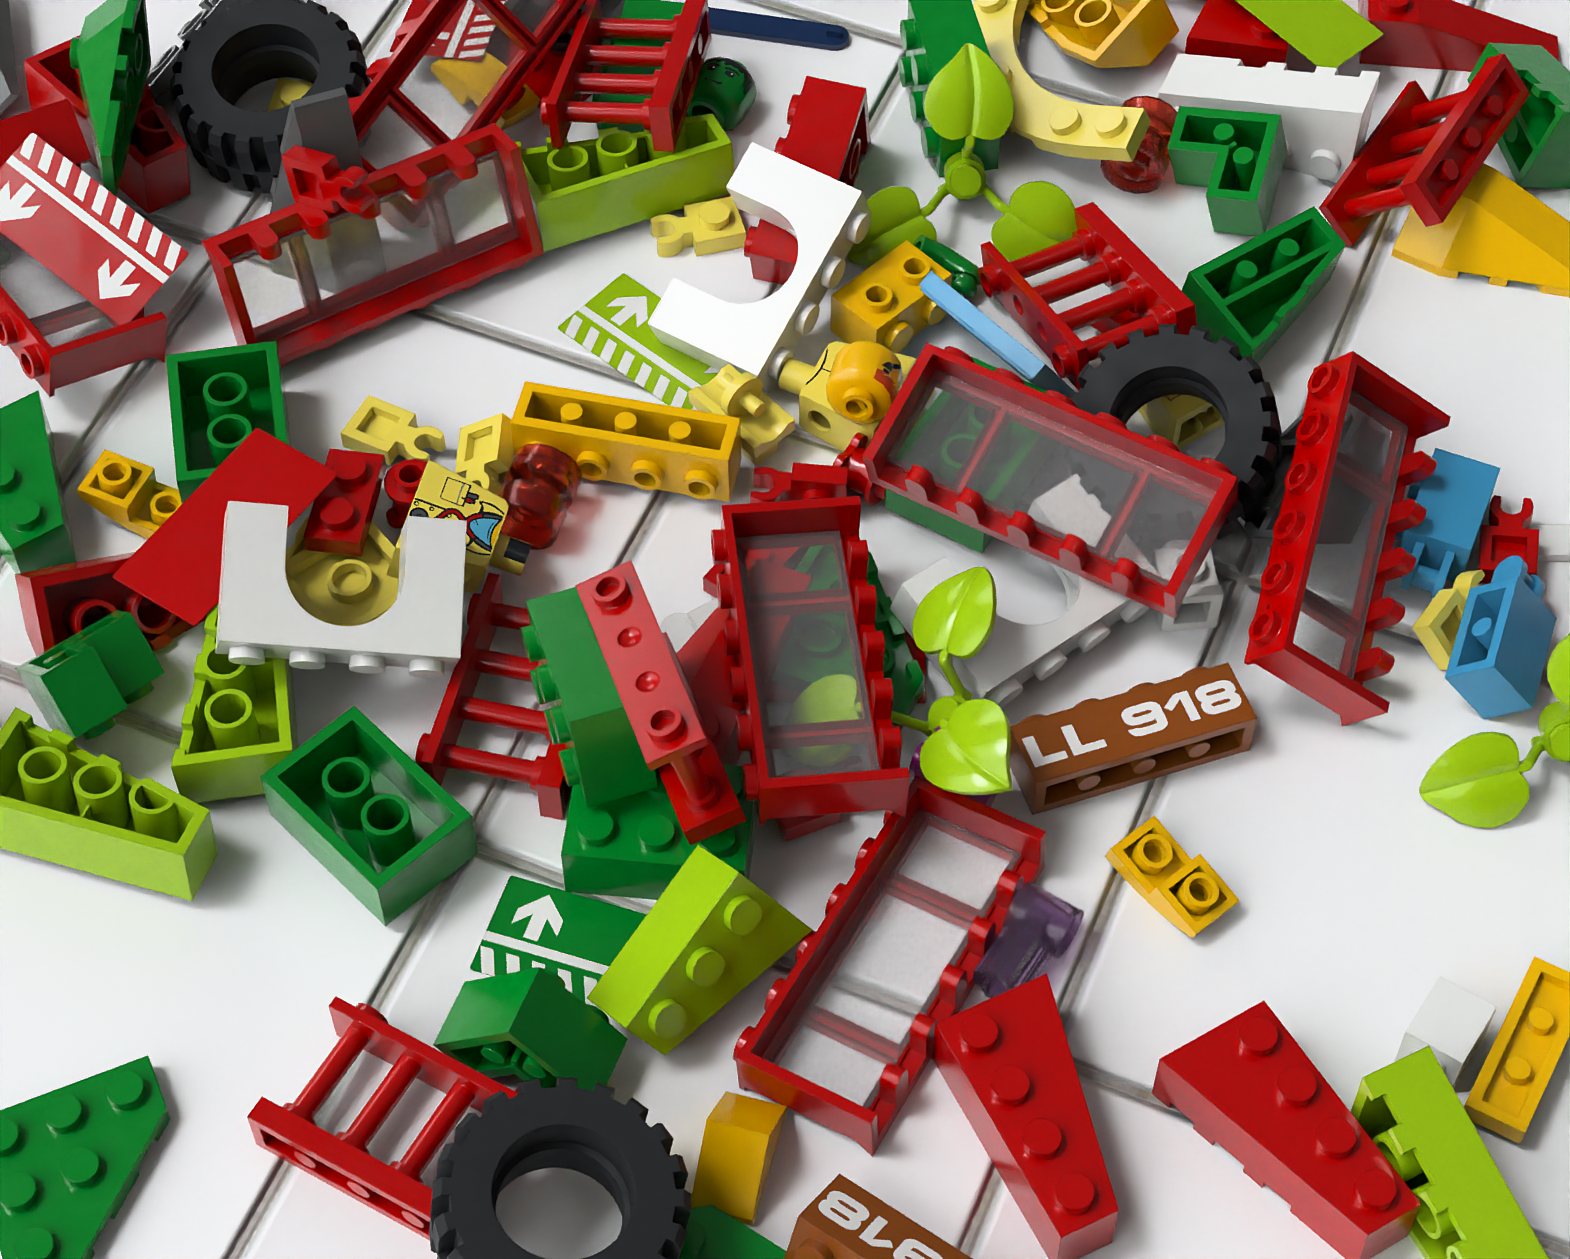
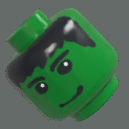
(723, 90)

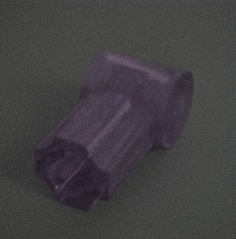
(1032, 933)

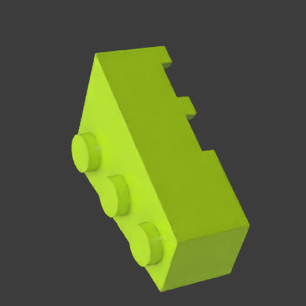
(694, 952)

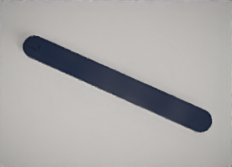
(778, 29)

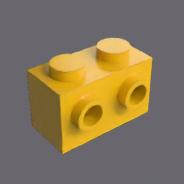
(887, 301)

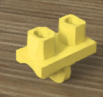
(742, 397)

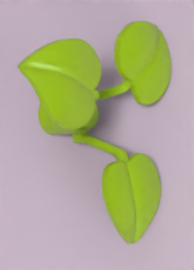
(969, 101)
(975, 735)
(1482, 776)

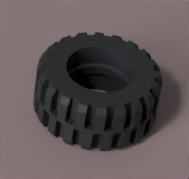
(241, 51)
(1201, 369)
(567, 1131)

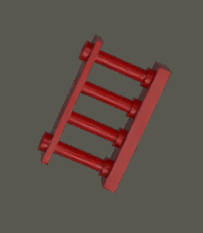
(669, 87)
(1450, 153)
(1114, 262)
(660, 703)
(439, 748)
(344, 1158)

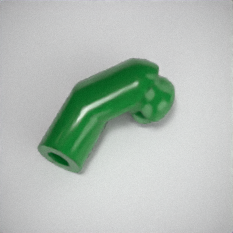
(964, 272)

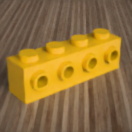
(633, 440)

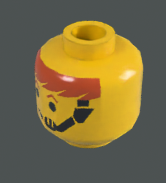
(863, 378)

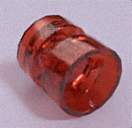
(1152, 158)
(539, 492)

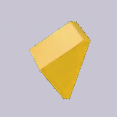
(737, 1155)

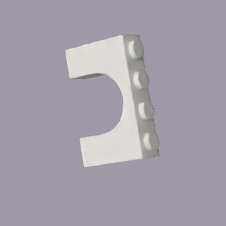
(763, 334)
(265, 620)
(1017, 649)

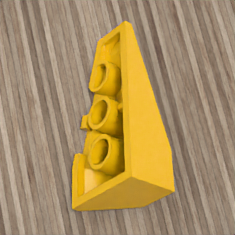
(1107, 30)
(1494, 234)

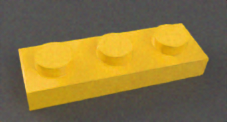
(1523, 1053)

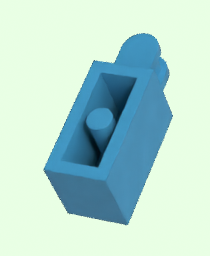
(1455, 507)
(1502, 642)

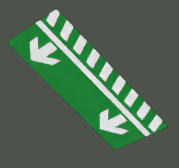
(555, 932)

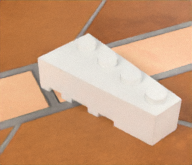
(1320, 111)

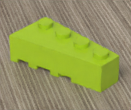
(622, 180)
(234, 724)
(96, 816)
(1444, 1162)

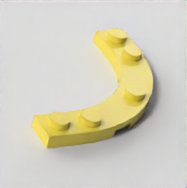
(1045, 118)

